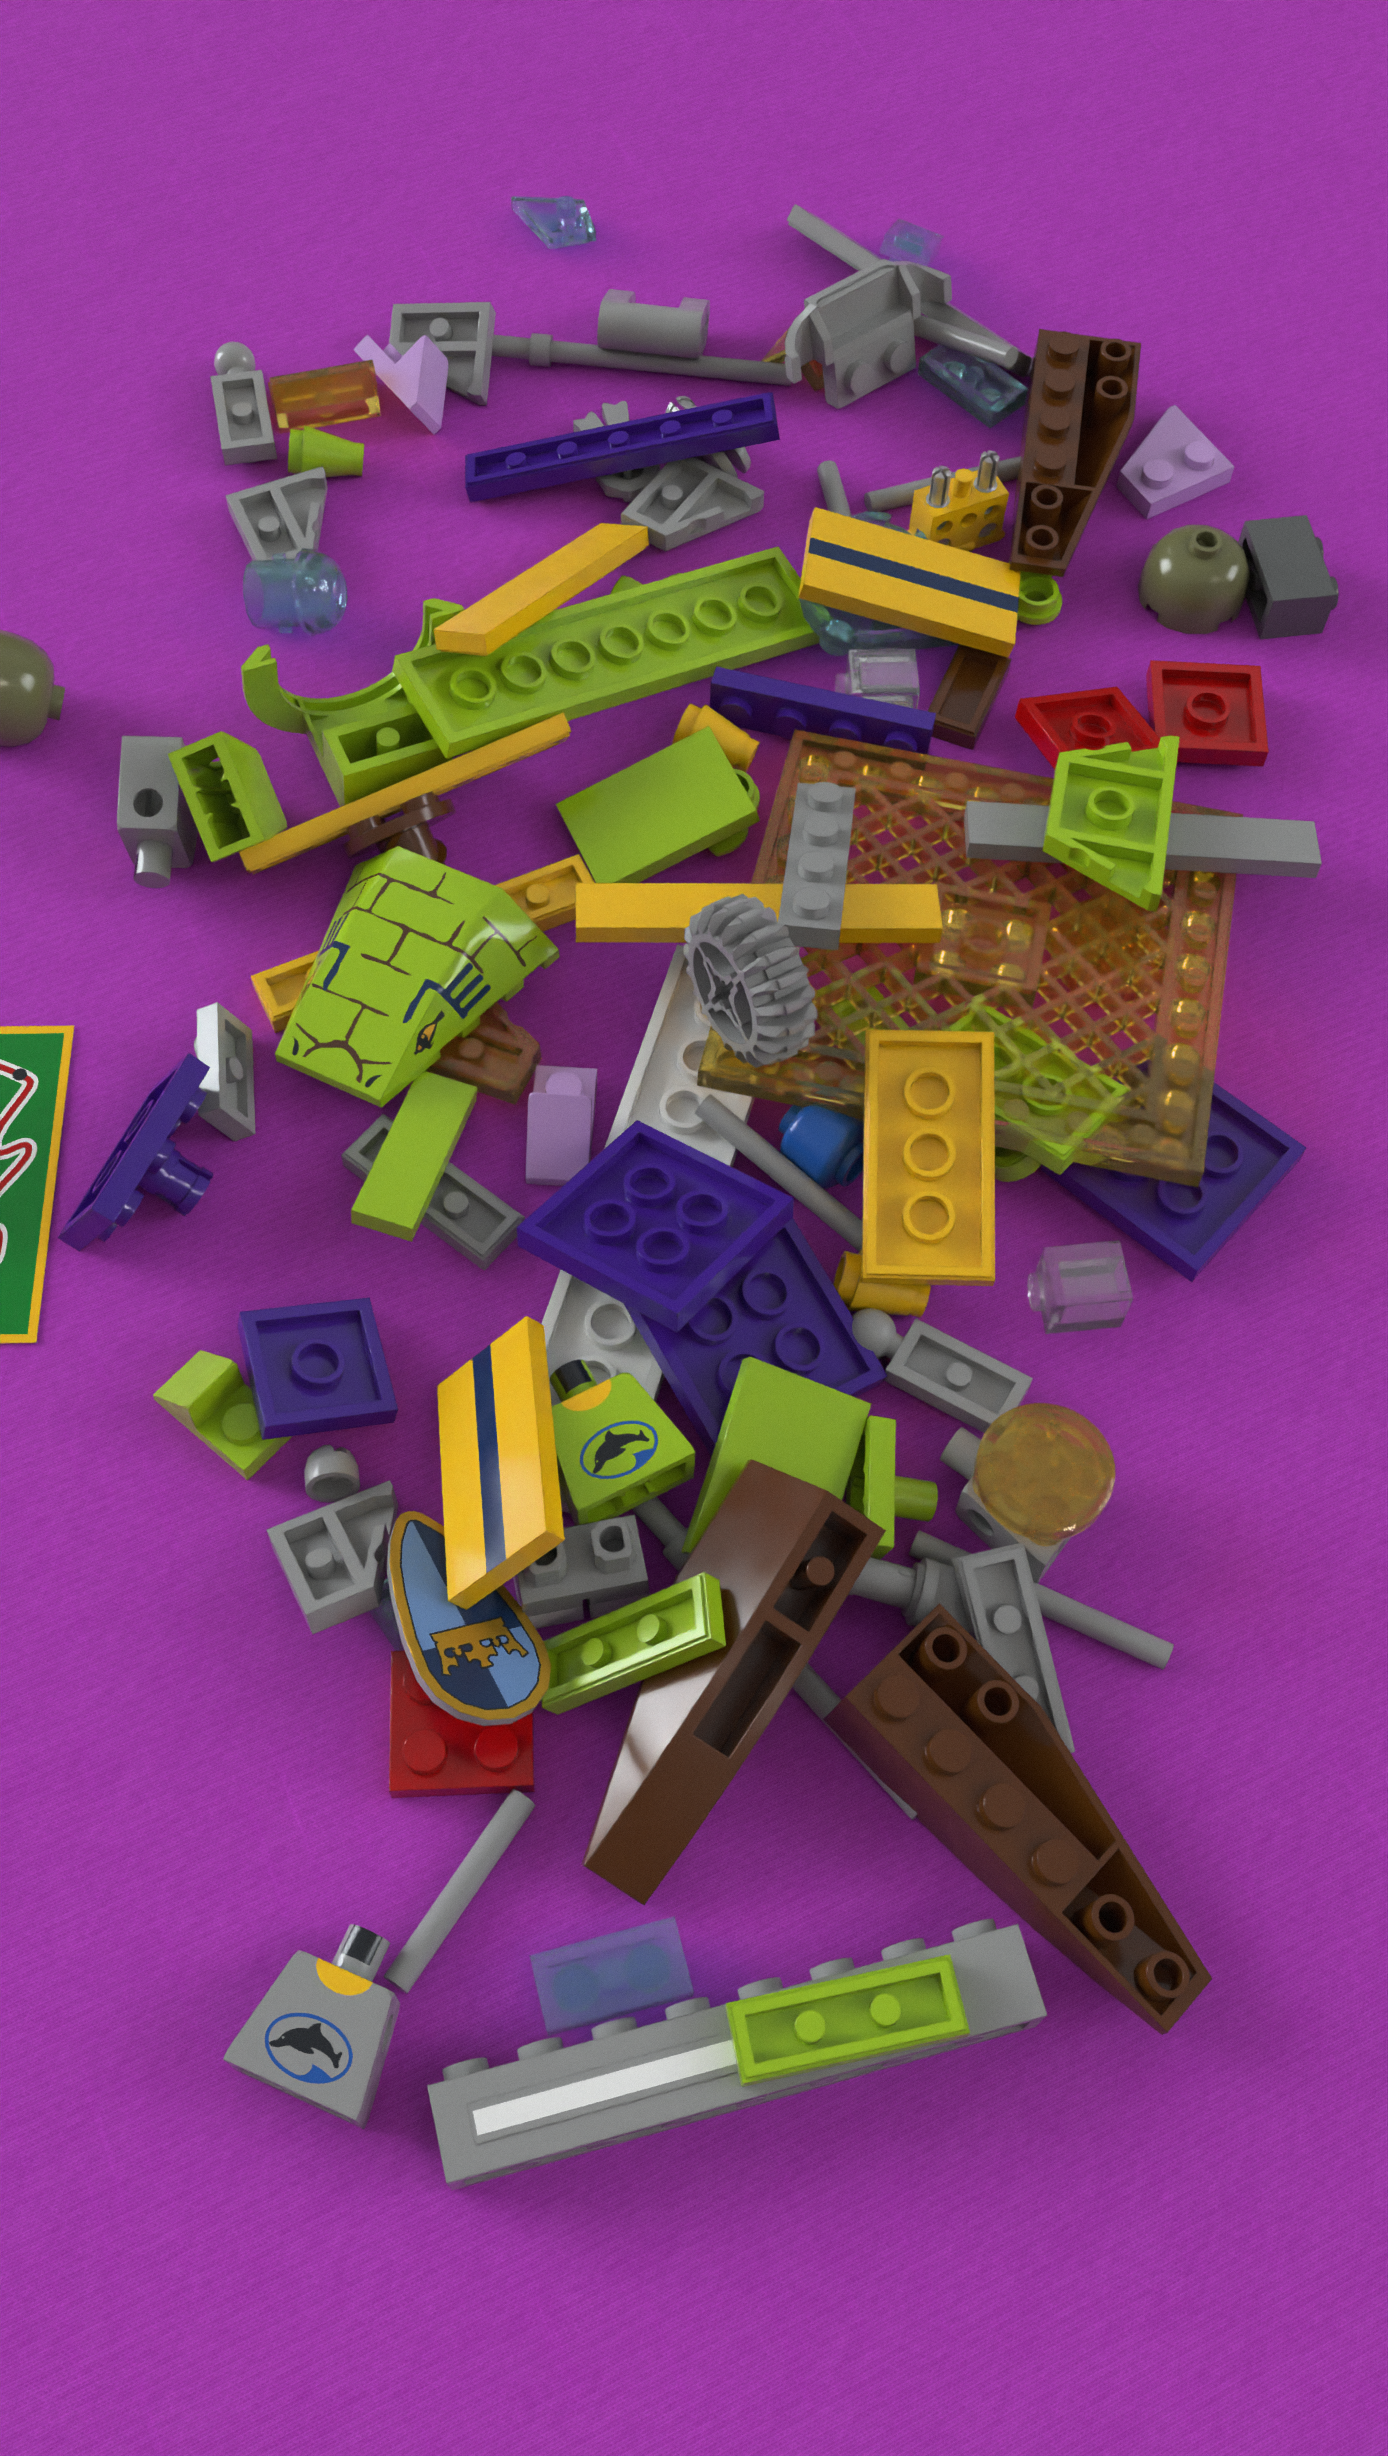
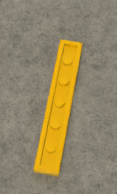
(540, 589)
(388, 800)
(543, 894)
(664, 910)

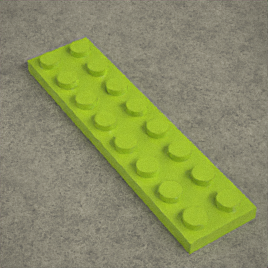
(610, 651)

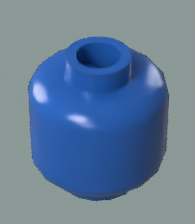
(823, 1144)

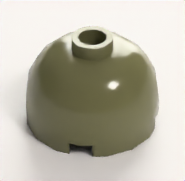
(1195, 579)
(26, 690)

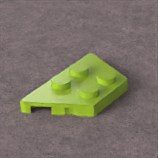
(1114, 816)

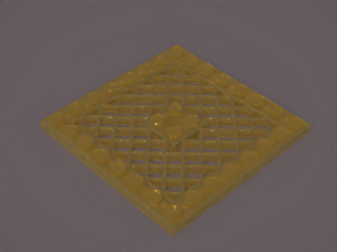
(995, 952)

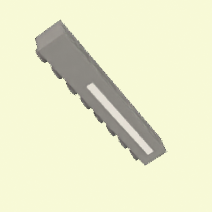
(686, 2067)

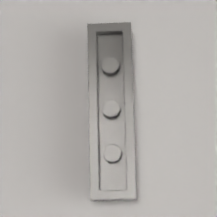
(817, 864)

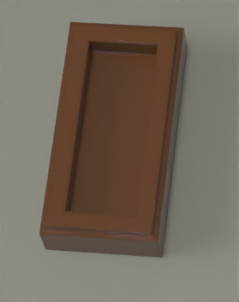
(967, 695)

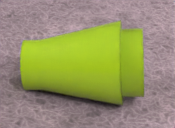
(316, 448)

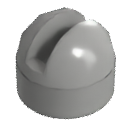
(331, 1474)

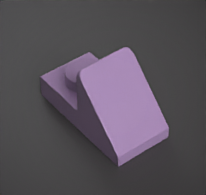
(415, 377)
(560, 1123)

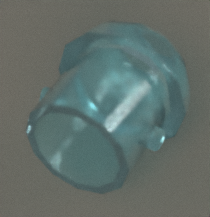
(295, 592)

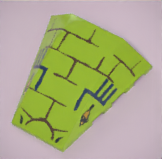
(406, 972)

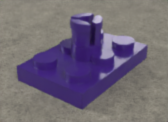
(146, 1160)

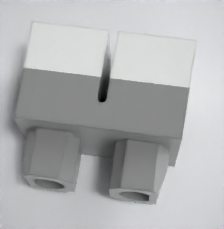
(593, 1563)

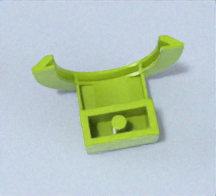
(358, 737)

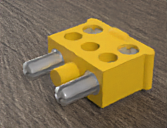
(962, 509)

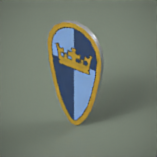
(470, 1662)

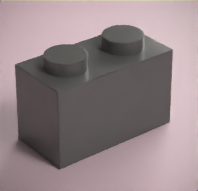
(1288, 577)

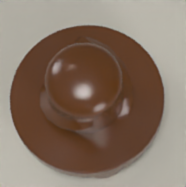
(407, 831)

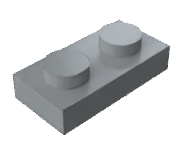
(228, 1049)

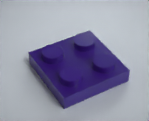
(316, 1368)

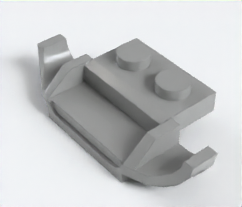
(863, 327)

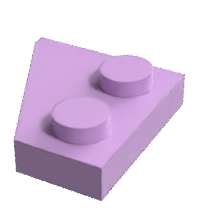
(1172, 466)

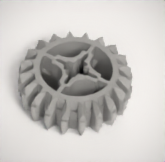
(750, 980)

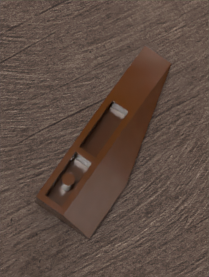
(1071, 437)
(783, 1573)
(1018, 1812)

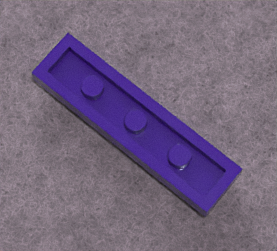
(782, 706)

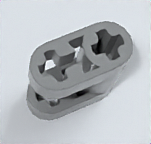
(653, 327)

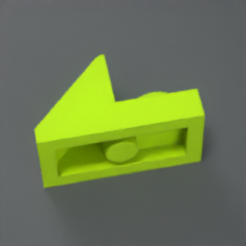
(219, 1410)

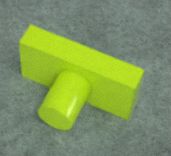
(877, 1490)

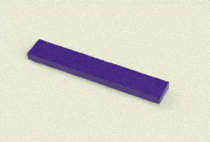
(621, 447)

